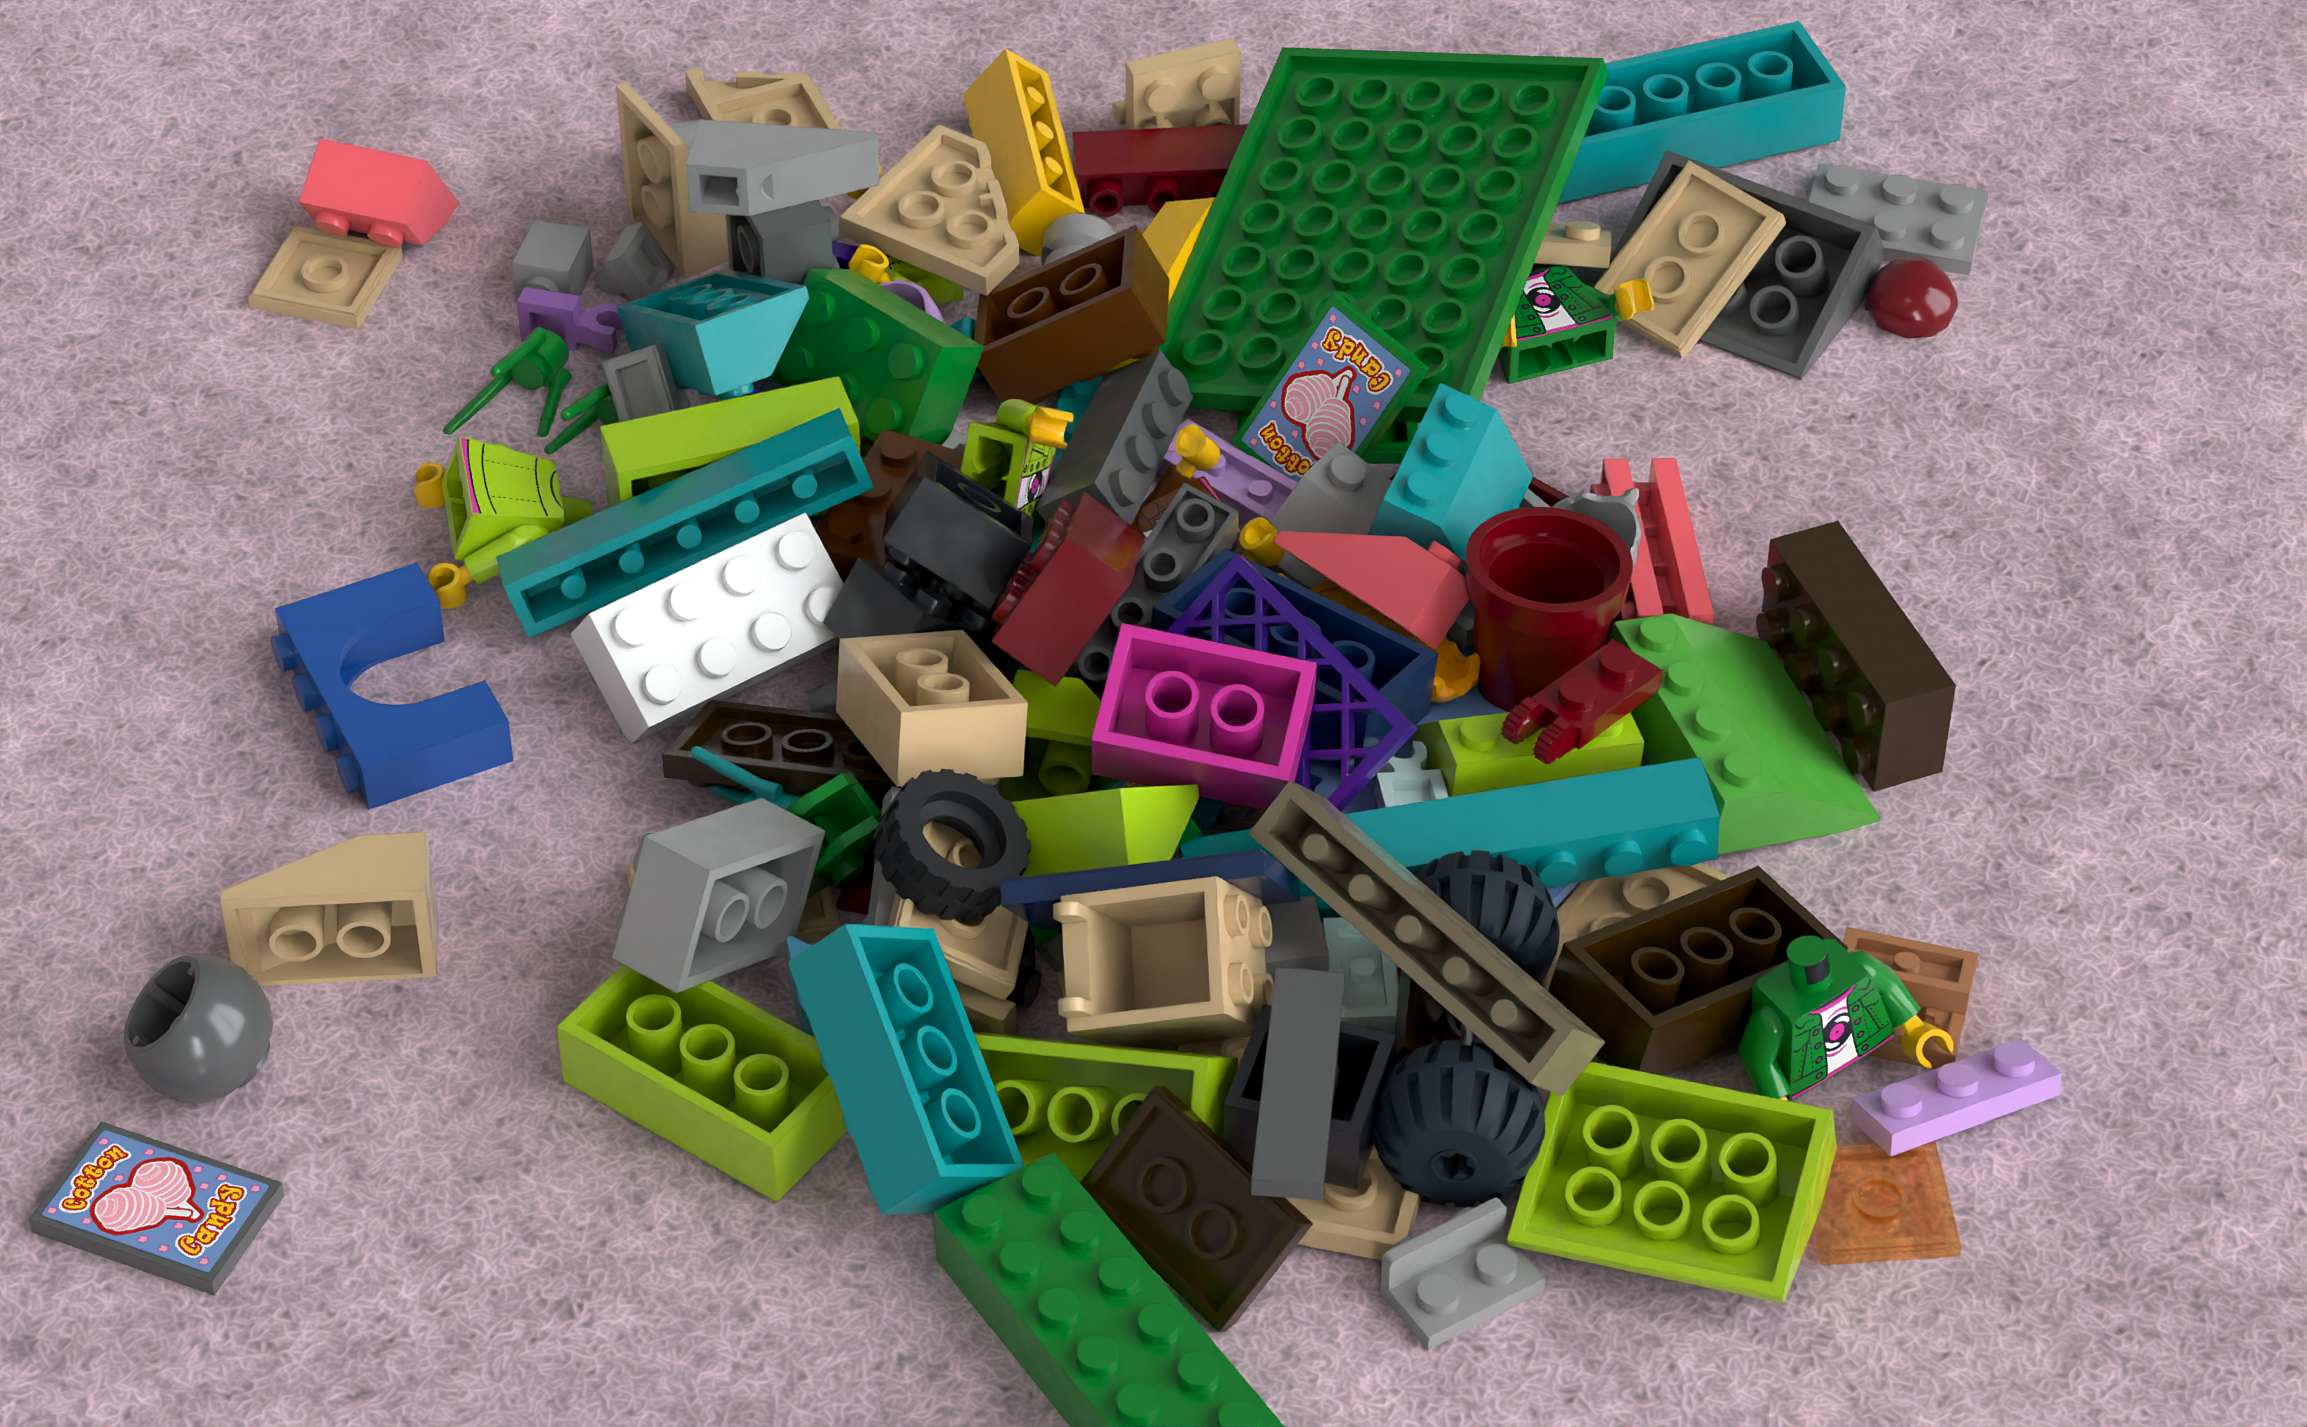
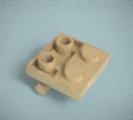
(1183, 88)

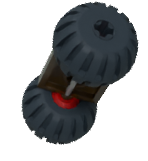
(1451, 1109)

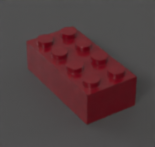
(1066, 586)

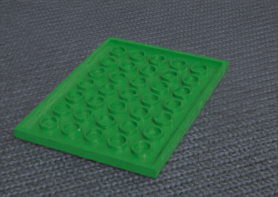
(1384, 183)

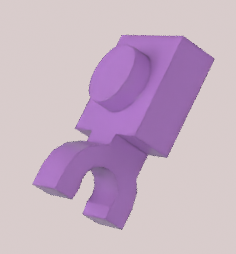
(564, 316)

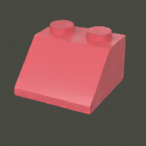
(375, 194)

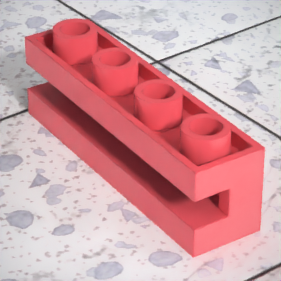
(1668, 564)

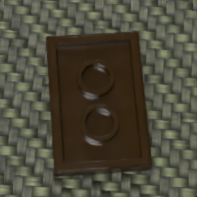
(1192, 1210)

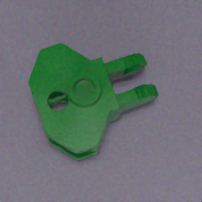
(849, 826)

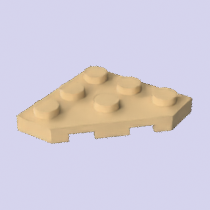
(940, 213)

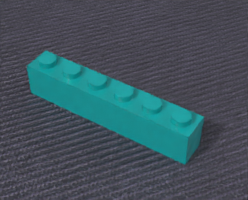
(682, 522)

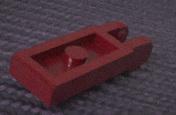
(1583, 701)

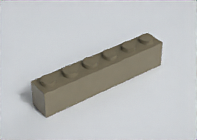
(1427, 939)

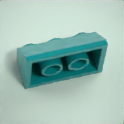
(1453, 475)

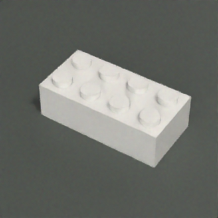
(712, 628)

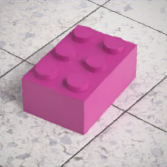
(1202, 716)

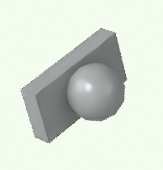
(643, 384)

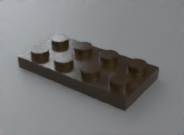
(776, 745)

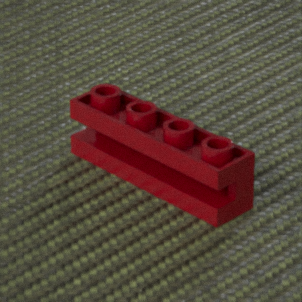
(1152, 165)

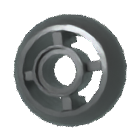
(199, 1029)

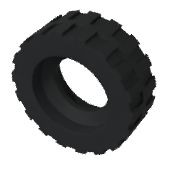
(926, 876)

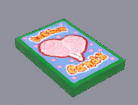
(1335, 387)

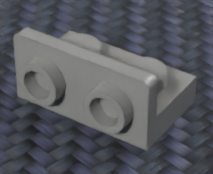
(1457, 1274)

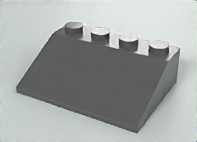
(1798, 288)

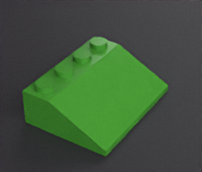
(1747, 721)

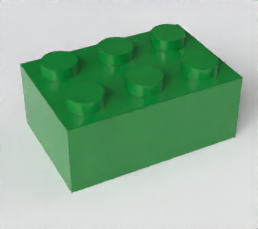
(892, 357)

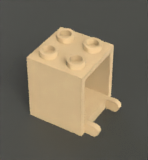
(1164, 963)

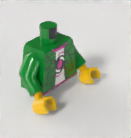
(1566, 323)
(1826, 1015)

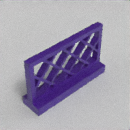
(1375, 757)

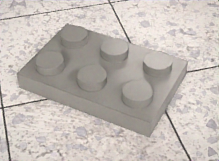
(1910, 213)

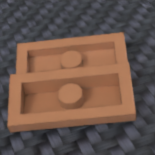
(1935, 977)

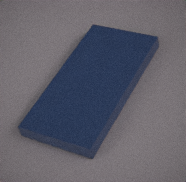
(1249, 870)

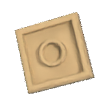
(325, 277)

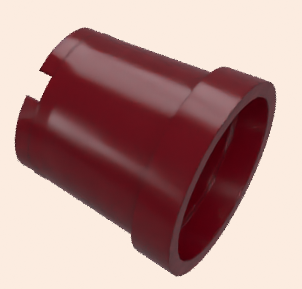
(1541, 596)

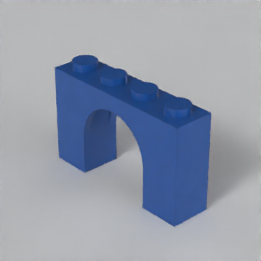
(380, 746)

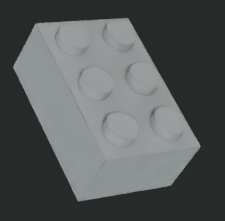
(717, 894)

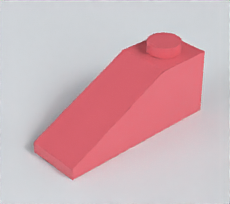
(1389, 574)

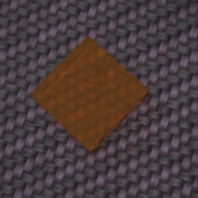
(1886, 1207)

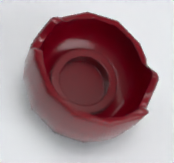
(1912, 298)

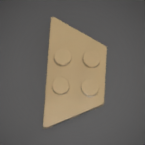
(761, 99)

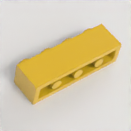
(1020, 122)

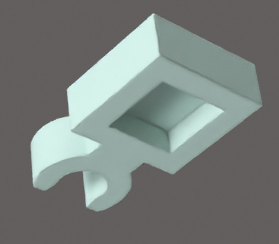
(1407, 780)

